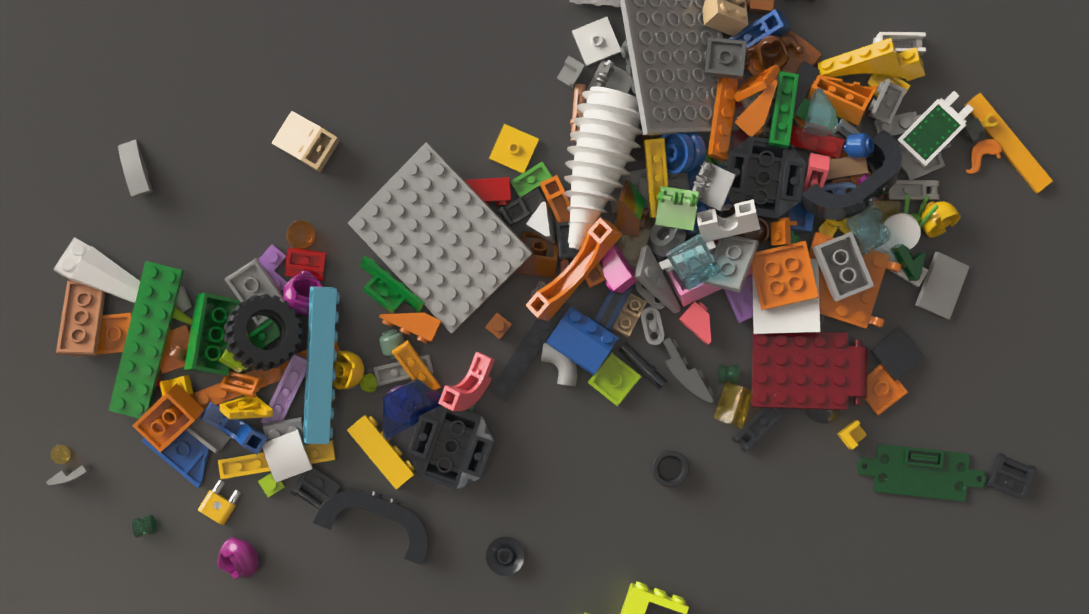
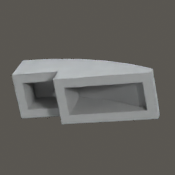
(134, 169)

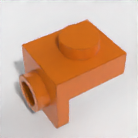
(781, 231)

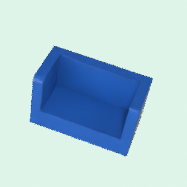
(803, 218)

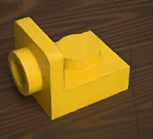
(183, 381)

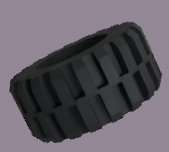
(284, 319)

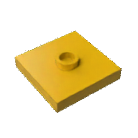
(514, 149)

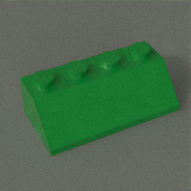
(207, 334)

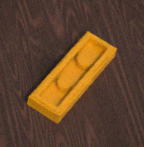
(414, 365)

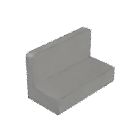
(209, 435)

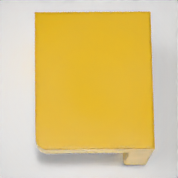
(852, 434)

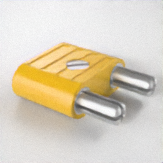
(217, 506)

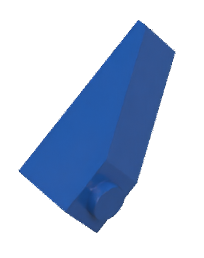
(771, 24)

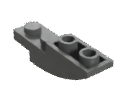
(689, 379)

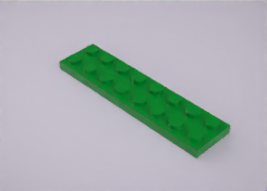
(146, 339)

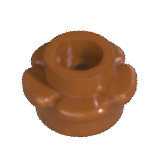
(178, 353)

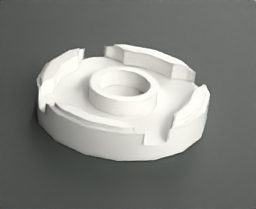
(903, 230)

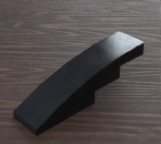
(521, 208)

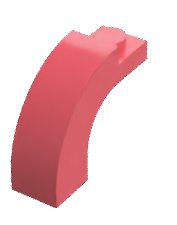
(471, 387)

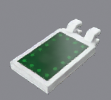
(934, 129)

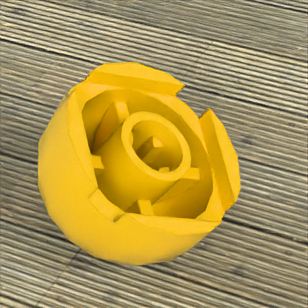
(943, 217)
(348, 370)

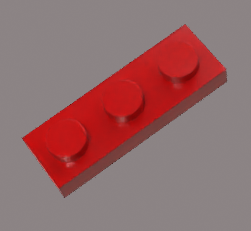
(826, 145)

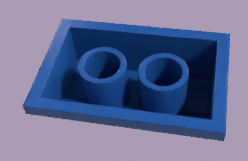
(582, 340)

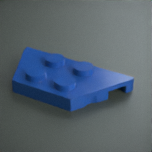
(186, 456)

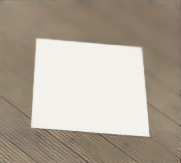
(788, 318)

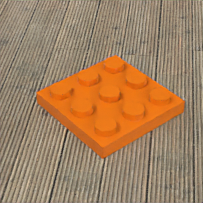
(784, 276)

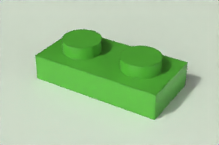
(530, 179)

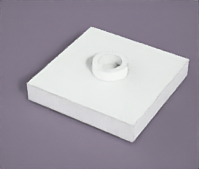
(596, 41)

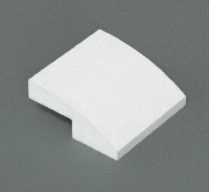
(286, 456)

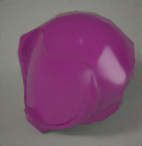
(298, 291)
(238, 558)

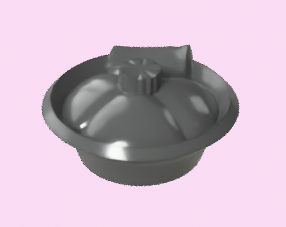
(665, 238)

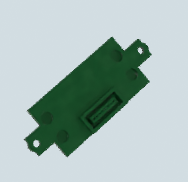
(921, 472)

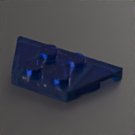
(405, 405)

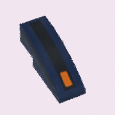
(612, 307)

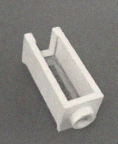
(903, 40)

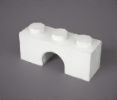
(716, 227)

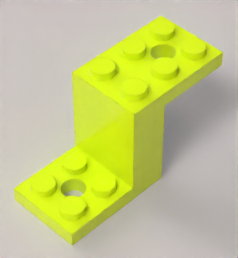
(639, 597)

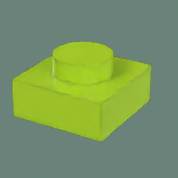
(270, 486)

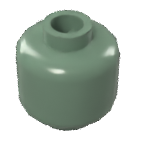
(389, 341)

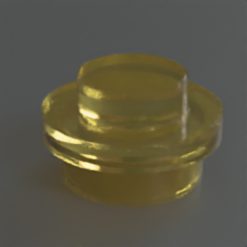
(60, 454)

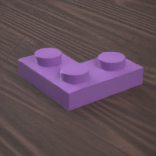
(271, 261)

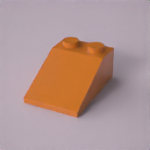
(168, 417)

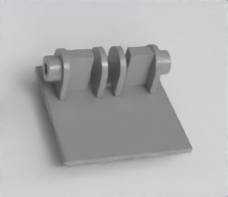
(611, 77)
(713, 185)

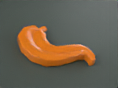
(986, 146)

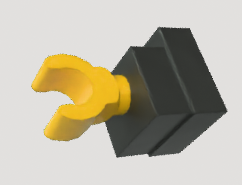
(974, 127)

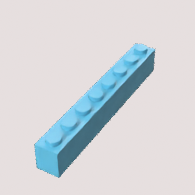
(320, 365)

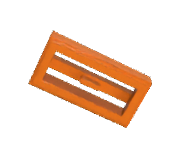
(250, 393)

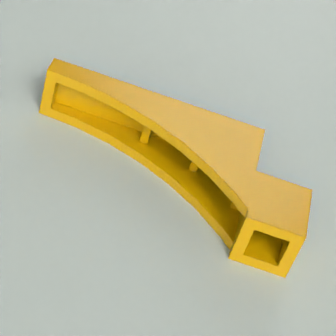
(875, 59)

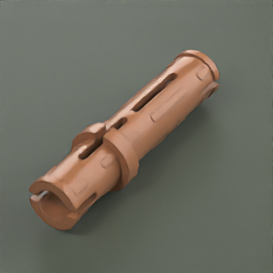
(579, 89)

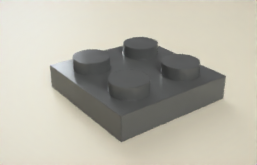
(725, 58)

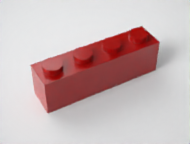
(492, 190)

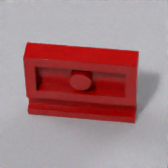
(305, 260)

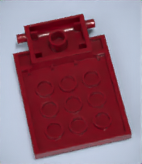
(807, 371)

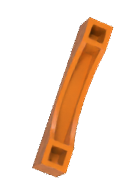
(558, 203)
(596, 245)

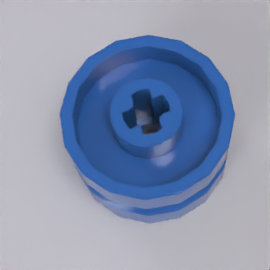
(684, 152)

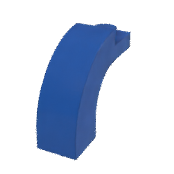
(239, 429)

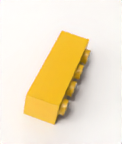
(381, 451)

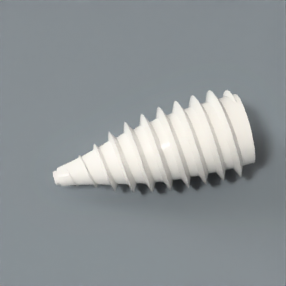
(600, 156)

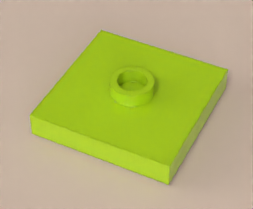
(614, 379)

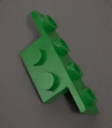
(386, 289)

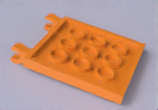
(859, 306)

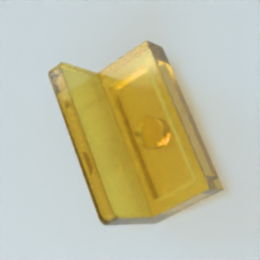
(733, 405)

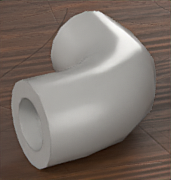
(566, 368)

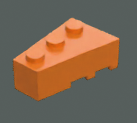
(847, 99)

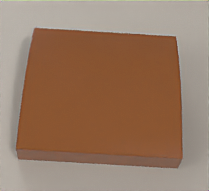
(809, 55)

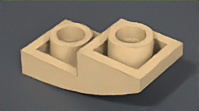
(629, 315)

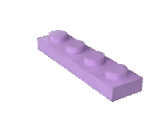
(287, 388)

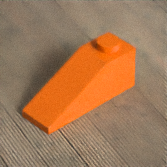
(755, 115)

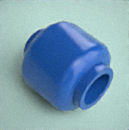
(858, 146)

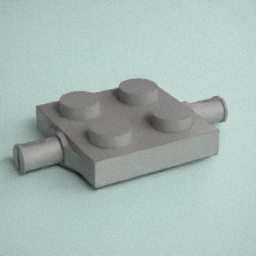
(914, 169)

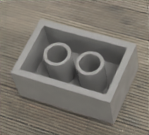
(842, 266)

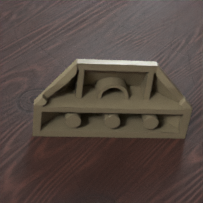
(631, 245)

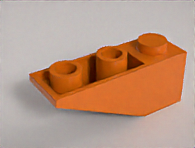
(417, 323)

